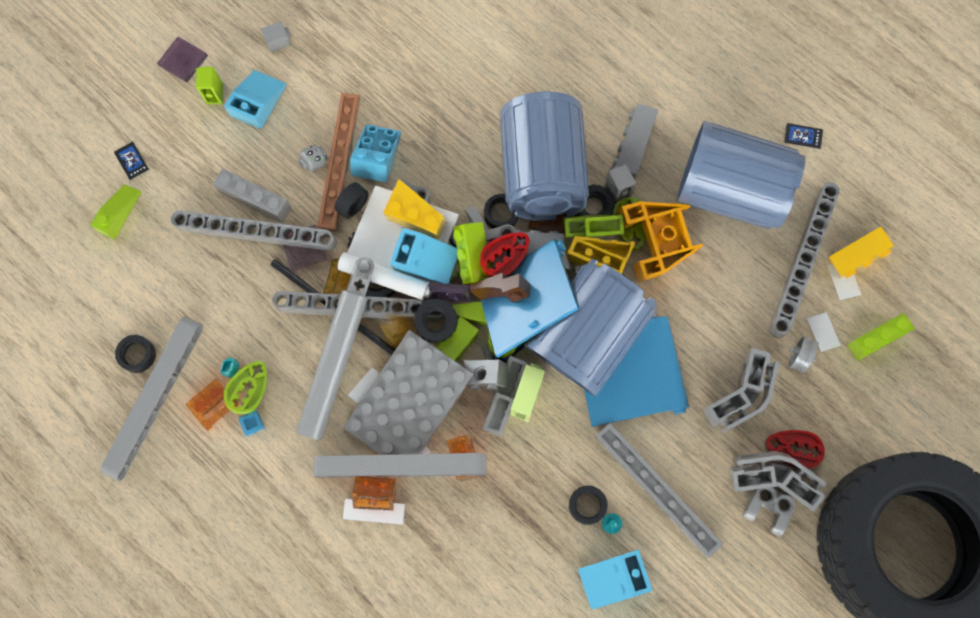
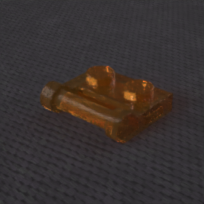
(206, 401)

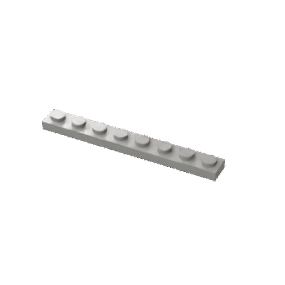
(659, 491)

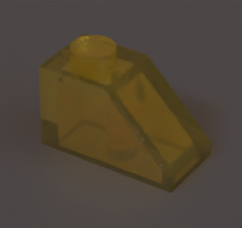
(395, 330)

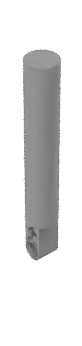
(335, 354)

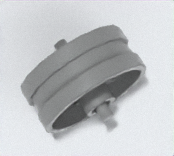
(803, 354)

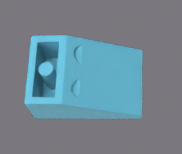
(255, 99)
(375, 153)
(424, 257)
(615, 579)

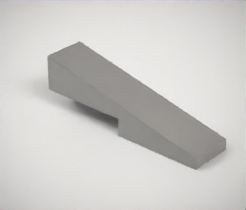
(504, 397)

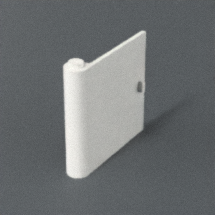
(377, 240)

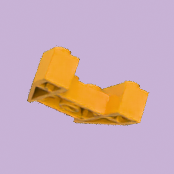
(664, 233)

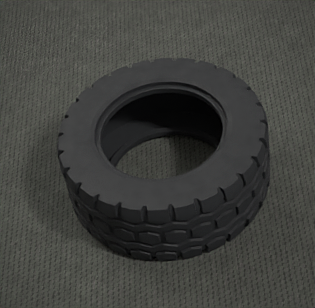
(850, 523)

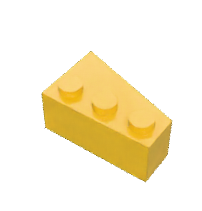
(413, 212)
(612, 253)
(861, 253)

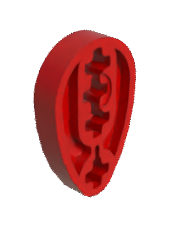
(506, 243)
(800, 438)

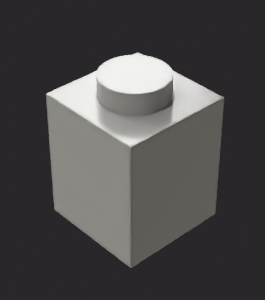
(276, 36)

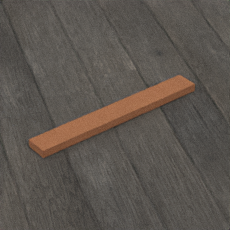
(338, 160)

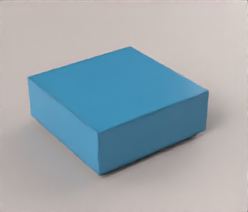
(251, 423)

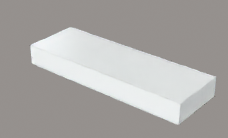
(381, 516)

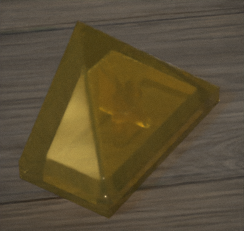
(336, 280)

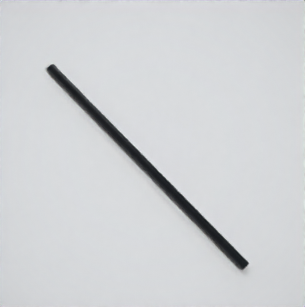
(309, 289)

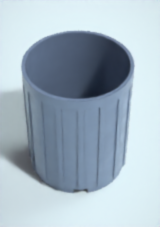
(544, 155)
(741, 176)
(599, 334)

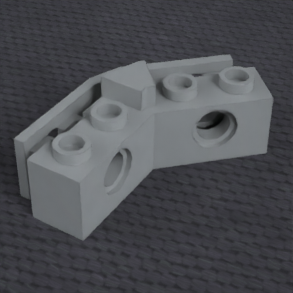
(749, 387)
(777, 474)

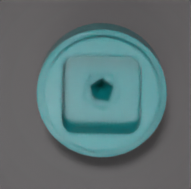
(229, 367)
(611, 523)

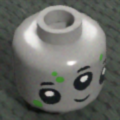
(312, 158)

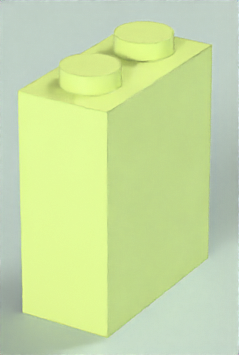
(527, 392)

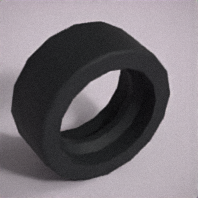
(496, 199)
(351, 200)
(121, 350)
(602, 500)

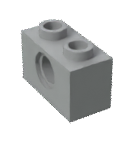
(620, 182)
(495, 377)

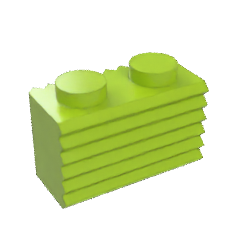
(209, 85)

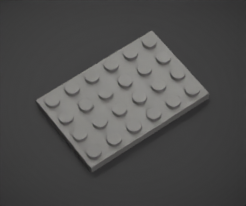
(408, 398)

